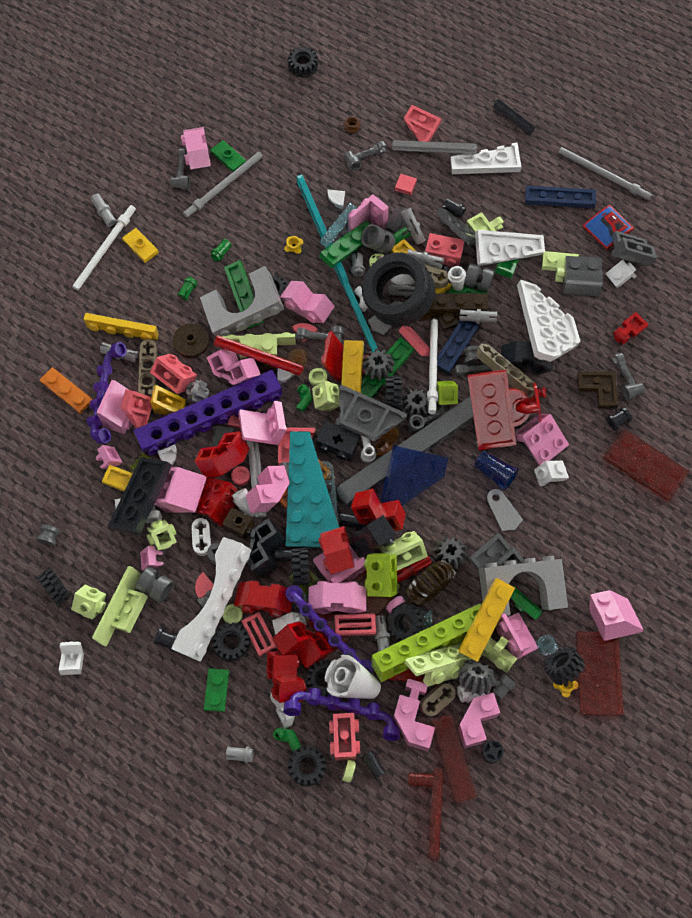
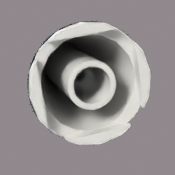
(350, 679)

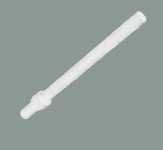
(122, 221)
(432, 394)

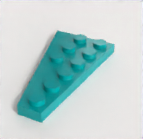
(308, 498)

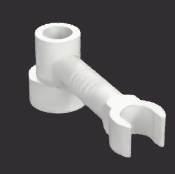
(367, 458)

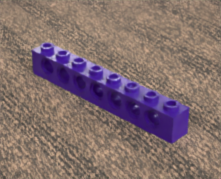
(198, 411)

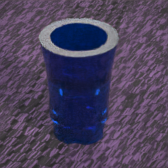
(496, 470)

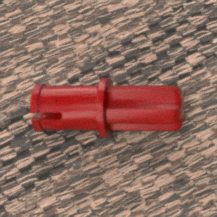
(413, 569)

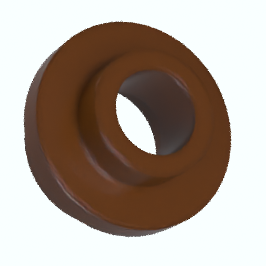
(352, 121)
(383, 447)

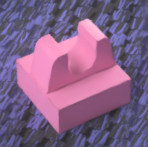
(109, 456)
(148, 558)
(416, 688)

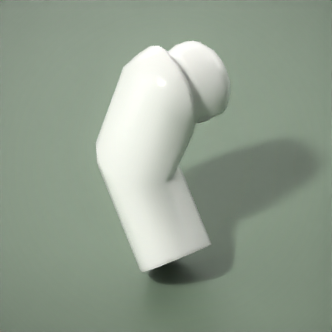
(358, 291)

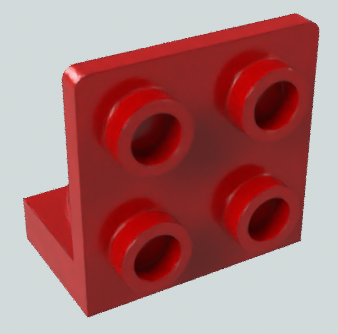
(333, 356)
(216, 499)

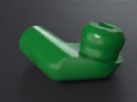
(305, 396)
(287, 735)

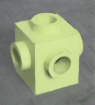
(326, 396)
(164, 540)
(89, 602)

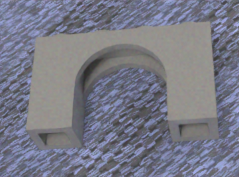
(265, 304)
(547, 574)

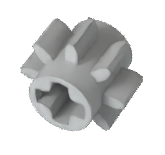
(197, 391)

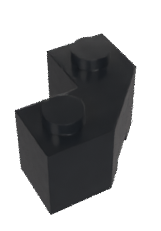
(522, 357)
(373, 536)
(264, 540)

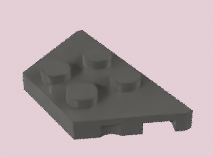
(366, 414)

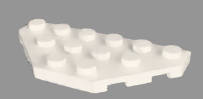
(548, 327)

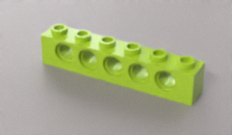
(444, 634)

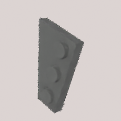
(456, 226)

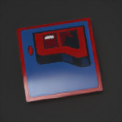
(604, 224)

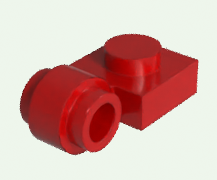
(633, 325)

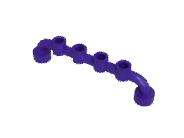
(103, 435)
(294, 594)
(313, 697)

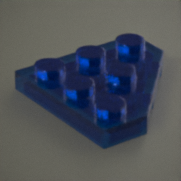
(411, 474)

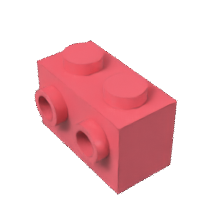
(446, 247)
(173, 373)
(344, 729)

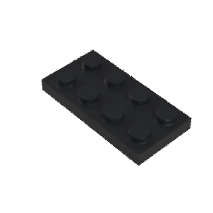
(140, 496)

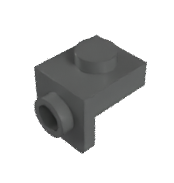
(396, 220)

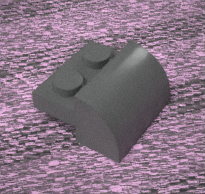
(633, 249)
(583, 276)
(494, 550)

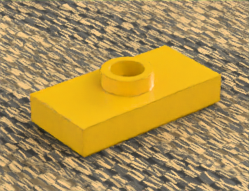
(140, 245)
(116, 478)

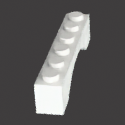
(196, 636)

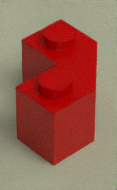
(224, 457)
(368, 508)
(336, 550)
(254, 597)
(308, 645)
(283, 672)

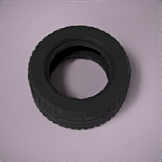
(384, 270)

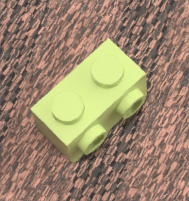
(408, 549)

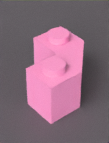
(196, 146)
(305, 303)
(226, 365)
(271, 487)
(341, 597)
(471, 728)
(414, 733)

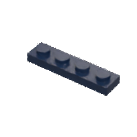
(560, 196)
(455, 345)

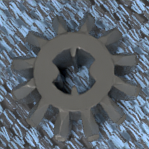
(370, 364)
(409, 402)
(443, 547)
(476, 678)

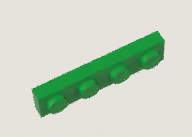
(344, 246)
(240, 286)
(399, 354)

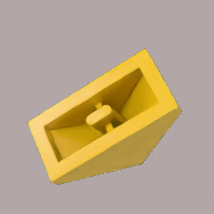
(166, 402)

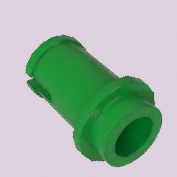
(399, 237)
(218, 253)
(189, 284)

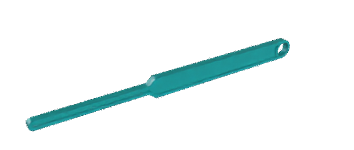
(338, 268)

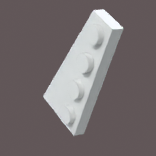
(495, 161)
(506, 246)

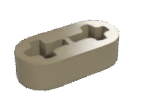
(436, 274)
(440, 702)

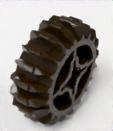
(430, 583)

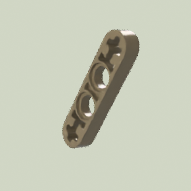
(497, 362)
(143, 372)

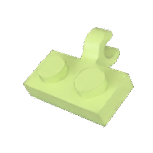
(480, 222)
(555, 262)
(498, 654)

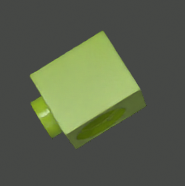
(447, 392)

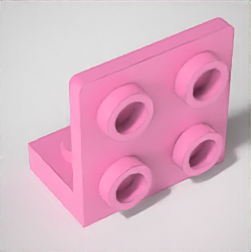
(370, 209)
(263, 427)
(542, 438)
(343, 576)
(516, 632)

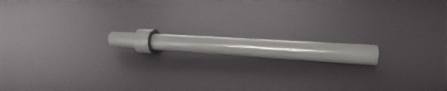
(634, 188)
(198, 204)

